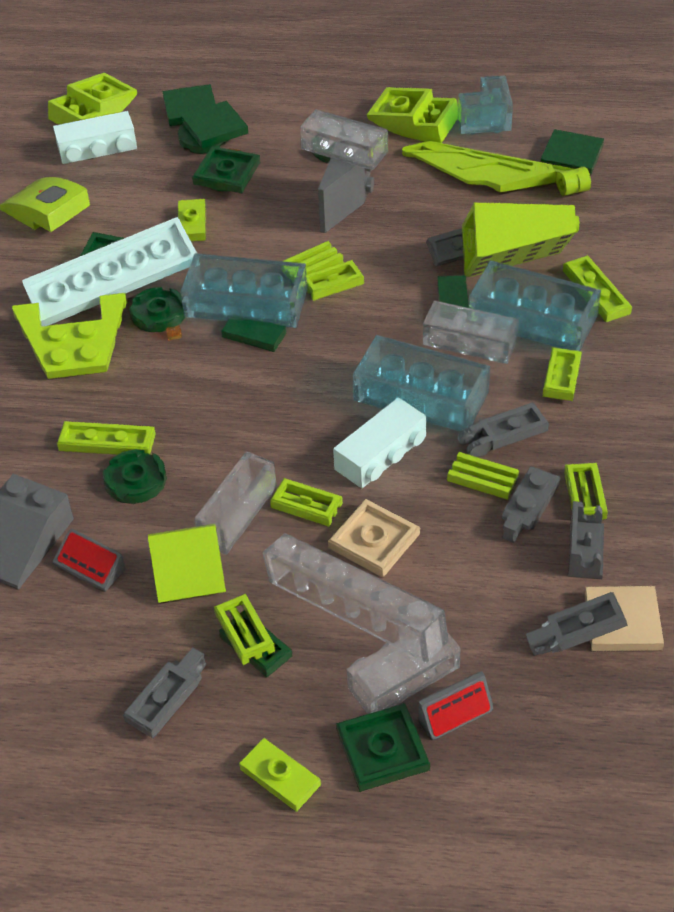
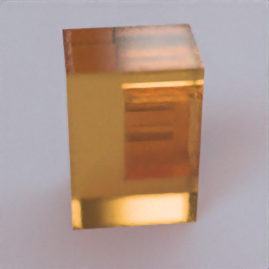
(173, 333)

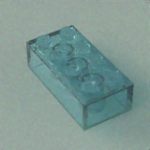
(244, 289)
(546, 306)
(432, 382)

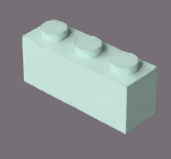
(95, 137)
(380, 443)

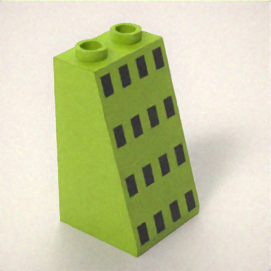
(515, 233)

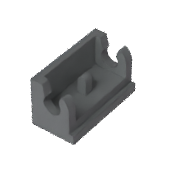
(586, 543)

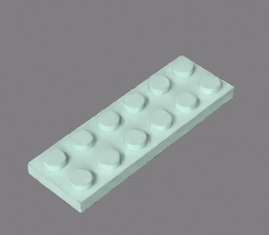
(110, 270)

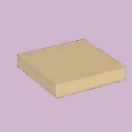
(374, 538)
(642, 616)

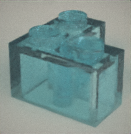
(488, 109)

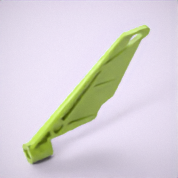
(498, 170)

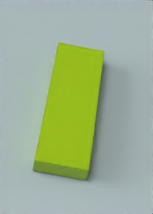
(587, 273)
(104, 438)

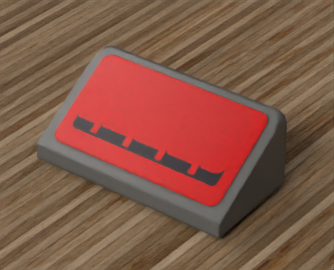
(89, 560)
(455, 706)

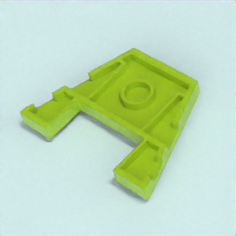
(73, 347)

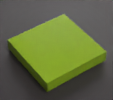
(186, 563)

